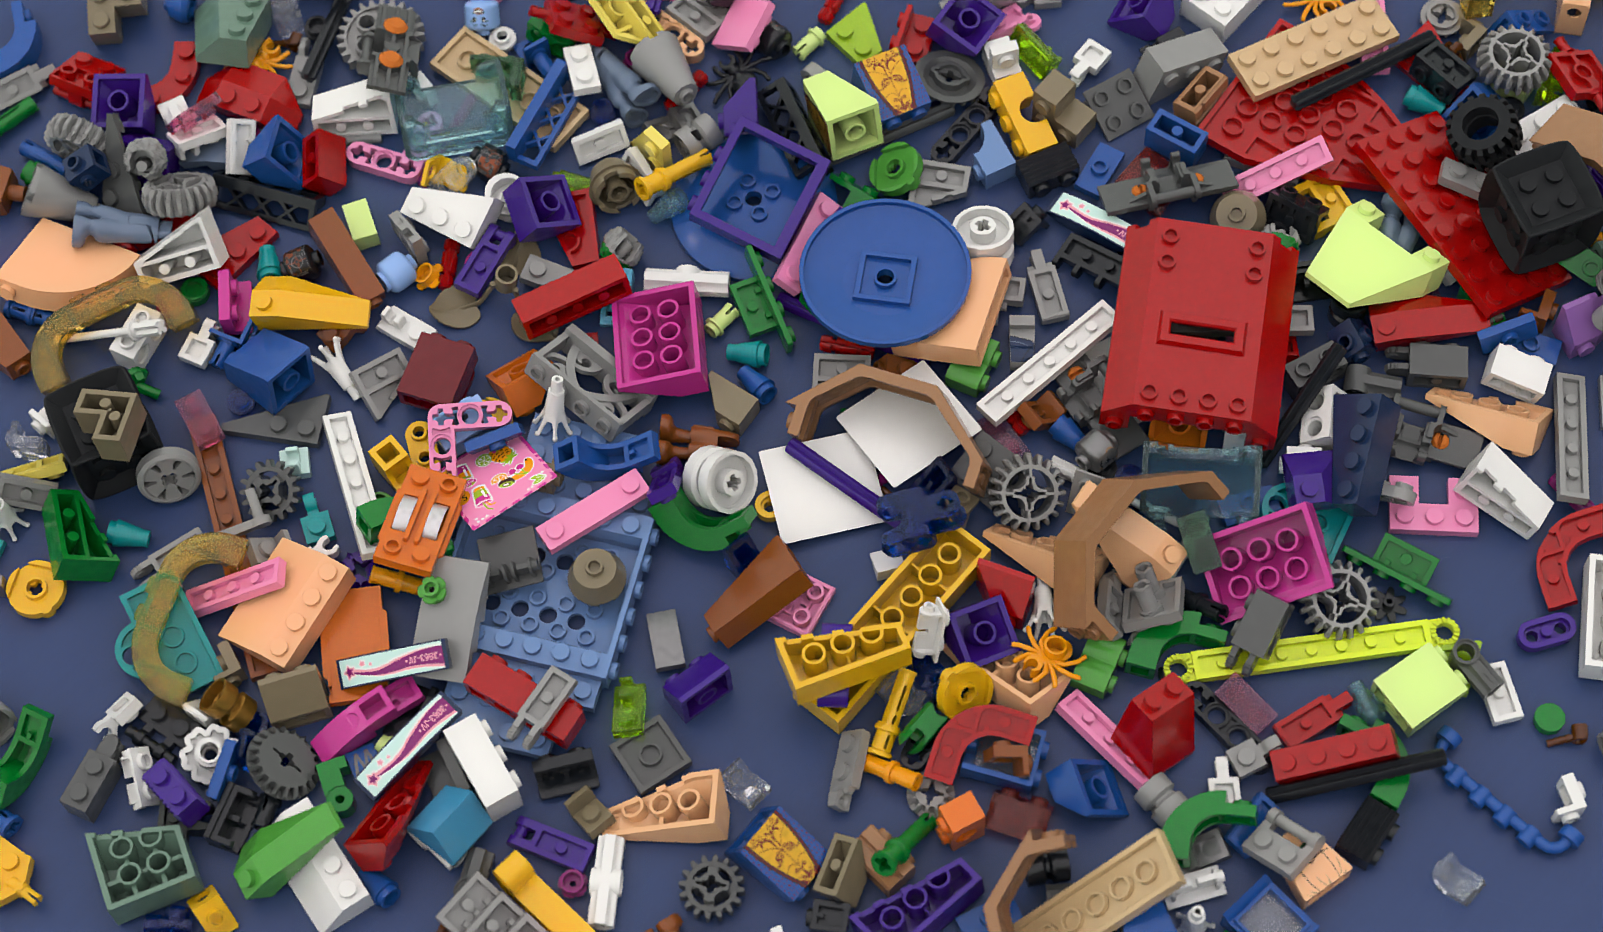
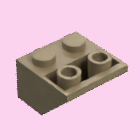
(295, 697)

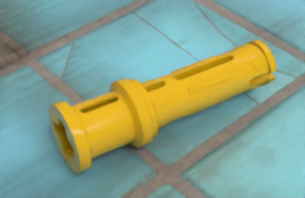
(663, 178)
(888, 728)

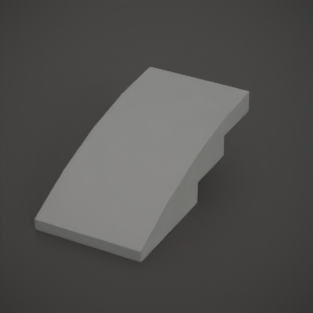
(457, 615)
(483, 908)

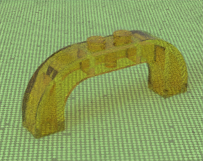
(87, 310)
(163, 591)

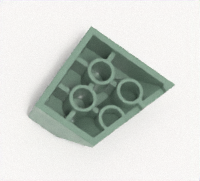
(231, 31)
(143, 870)

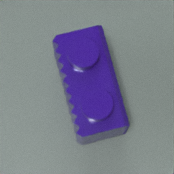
(175, 792)

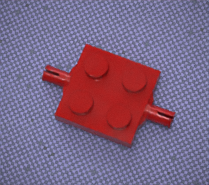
(572, 21)
(1577, 72)

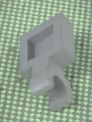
(1249, 758)

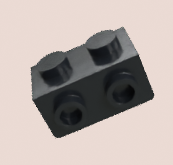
(565, 773)

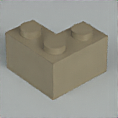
(106, 18)
(1066, 115)
(113, 420)

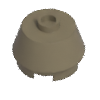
(613, 184)
(1239, 210)
(596, 577)

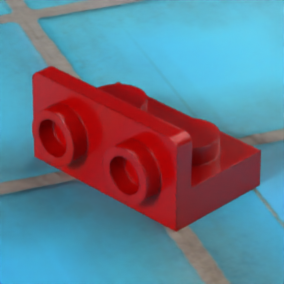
(912, 34)

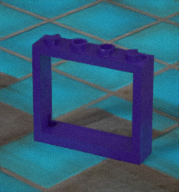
(721, 156)

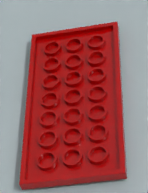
(1408, 167)

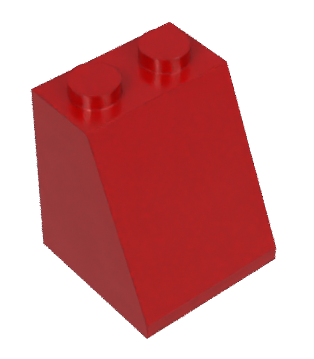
(1158, 726)

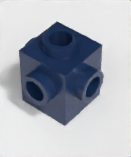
(86, 167)
(1355, 338)

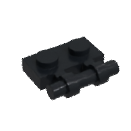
(167, 722)

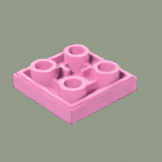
(744, 25)
(805, 611)

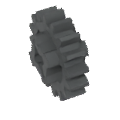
(280, 482)
(699, 886)

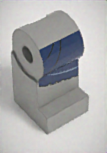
(1021, 339)

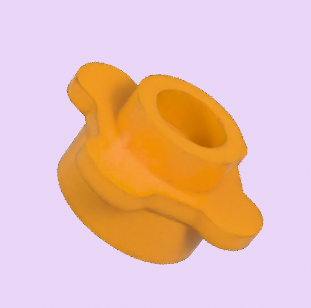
(428, 276)

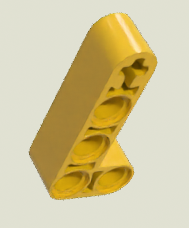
(535, 897)

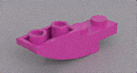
(365, 716)

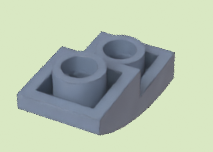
(210, 154)

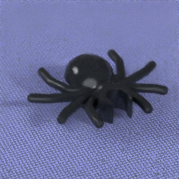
(737, 73)

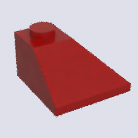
(1014, 586)

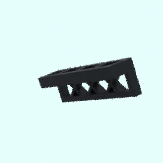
(798, 117)
(250, 185)

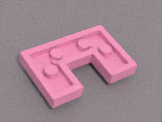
(1455, 518)

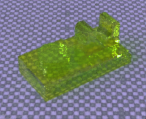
(1034, 51)
(1546, 91)
(629, 709)

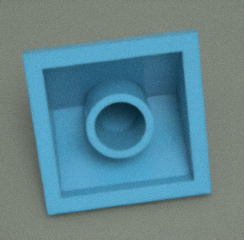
(451, 823)

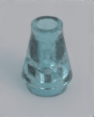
(669, 205)
(1366, 703)

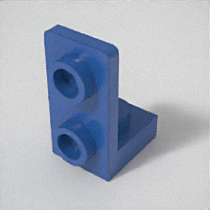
(1530, 19)

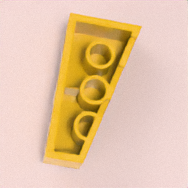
(841, 659)

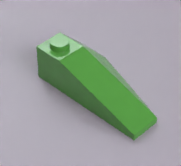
(283, 850)

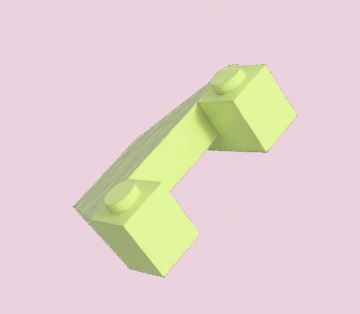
(1367, 267)

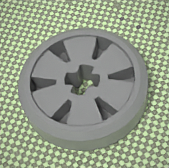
(164, 462)

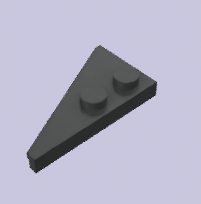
(120, 188)
(293, 425)

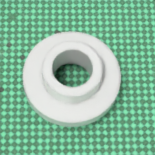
(505, 45)

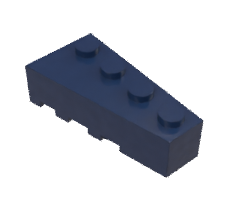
(1361, 450)

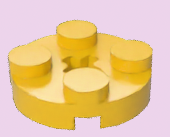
(40, 605)
(955, 680)

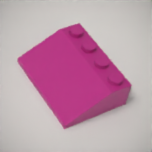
(660, 341)
(1271, 553)

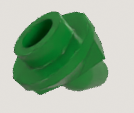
(139, 376)

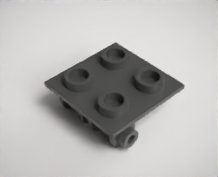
(1118, 104)
(512, 559)

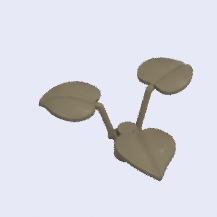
(460, 309)

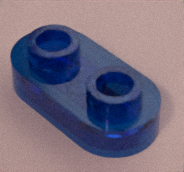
(927, 674)

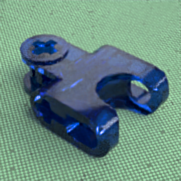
(921, 519)

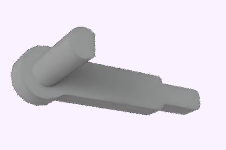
(258, 521)

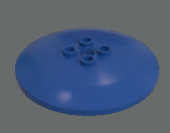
(751, 171)
(876, 240)

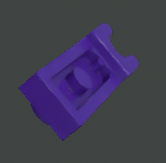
(665, 481)

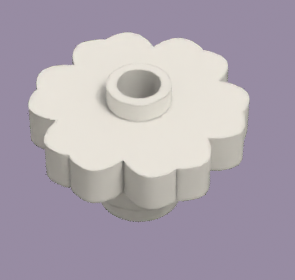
(198, 743)

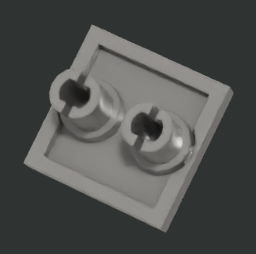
(1152, 601)

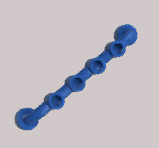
(1503, 814)

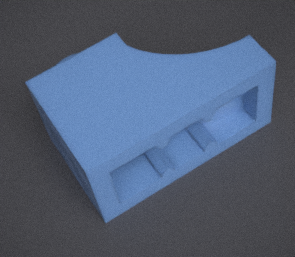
(993, 161)

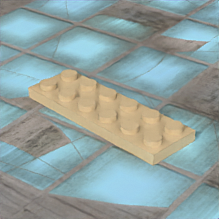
(1312, 48)
(454, 65)
(1112, 891)

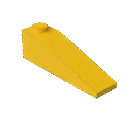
(303, 305)

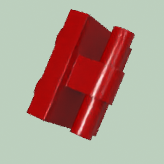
(75, 78)

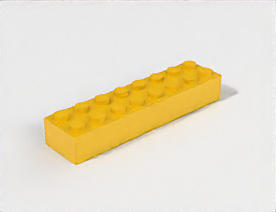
(924, 575)

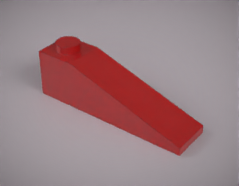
(1424, 319)
(385, 826)

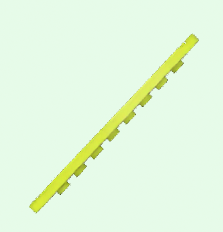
(1318, 651)

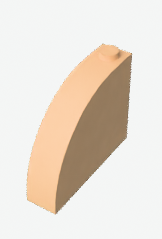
(50, 271)
(970, 331)

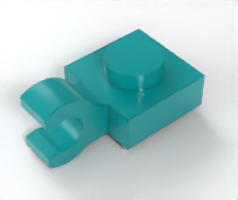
(316, 523)

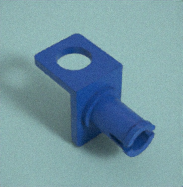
(535, 54)
(229, 344)

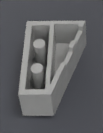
(1177, 62)

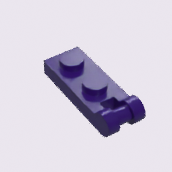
(485, 260)
(551, 844)

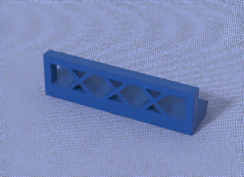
(535, 117)

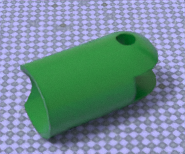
(922, 728)

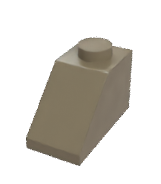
(732, 404)
(842, 871)

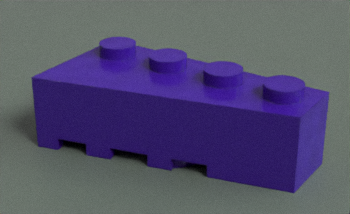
(925, 905)

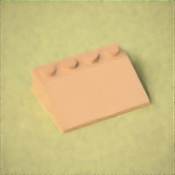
(289, 620)

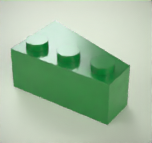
(74, 541)

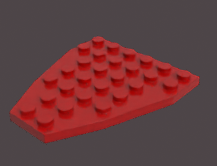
(1271, 126)

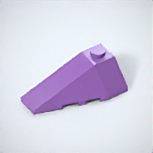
(1576, 327)

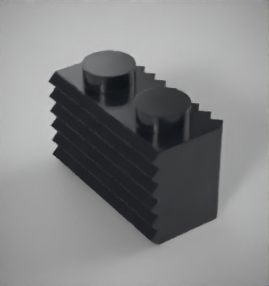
(1047, 170)
(1367, 832)

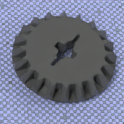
(966, 77)
(265, 767)

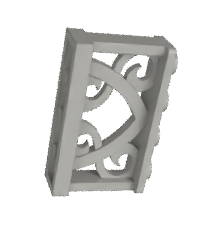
(588, 358)

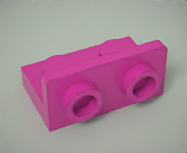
(233, 303)

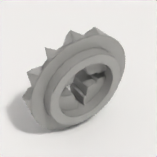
(1435, 8)
(918, 801)

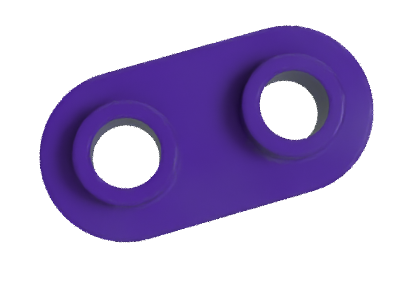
(1544, 633)

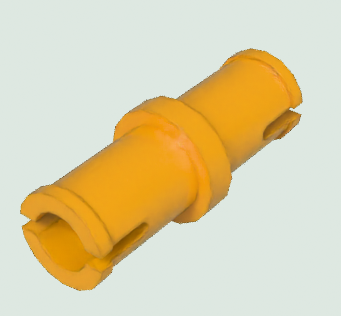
(396, 580)
(893, 772)

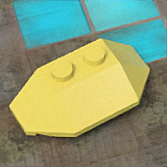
(627, 19)

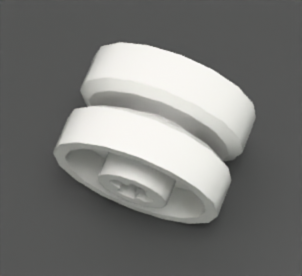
(986, 232)
(720, 479)

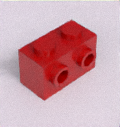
(324, 162)

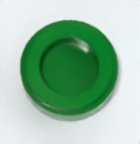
(196, 291)
(1549, 719)

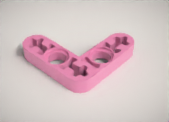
(377, 153)
(448, 430)

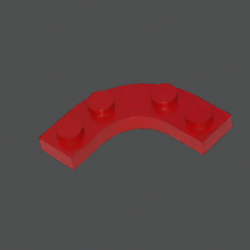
(181, 75)
(1556, 550)
(967, 727)

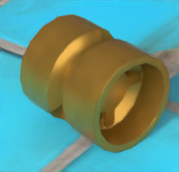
(224, 703)

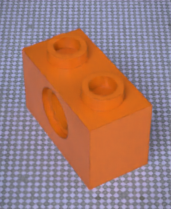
(960, 821)

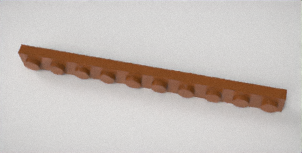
(224, 514)

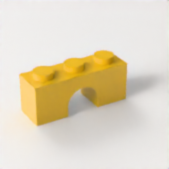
(1008, 98)
(391, 461)

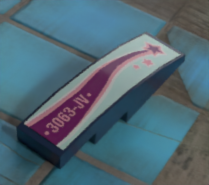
(1089, 221)
(394, 663)
(407, 746)

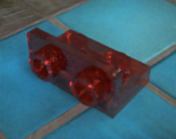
(1016, 814)

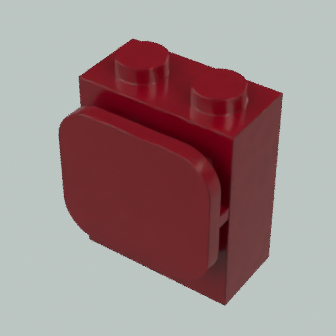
(437, 372)

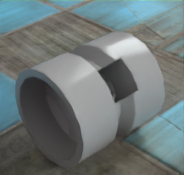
(705, 132)
(1159, 797)

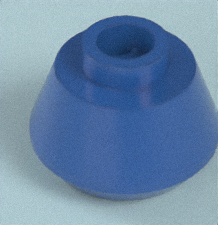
(181, 9)

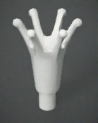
(337, 367)
(554, 409)
(9, 517)
(1042, 608)
(1194, 920)

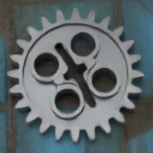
(350, 34)

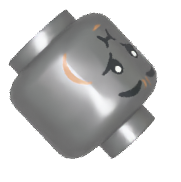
(1096, 450)

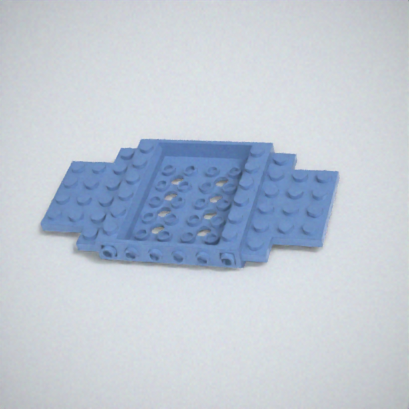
(535, 646)

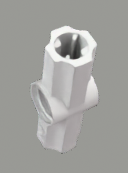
(707, 282)
(606, 882)

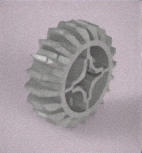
(1514, 59)
(69, 133)
(179, 194)
(1027, 504)
(1333, 611)

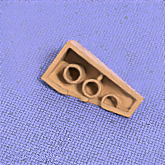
(1509, 426)
(1136, 541)
(1034, 552)
(1015, 687)
(681, 813)

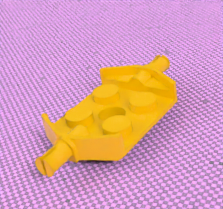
(15, 875)

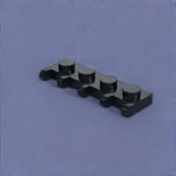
(1091, 259)

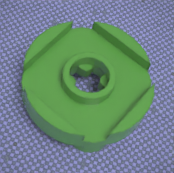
(902, 181)

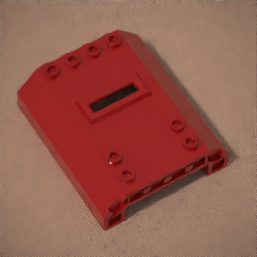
(1208, 281)

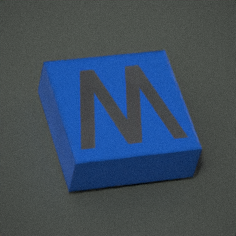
(360, 758)

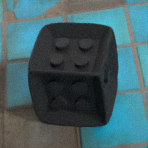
(1541, 207)
(95, 475)

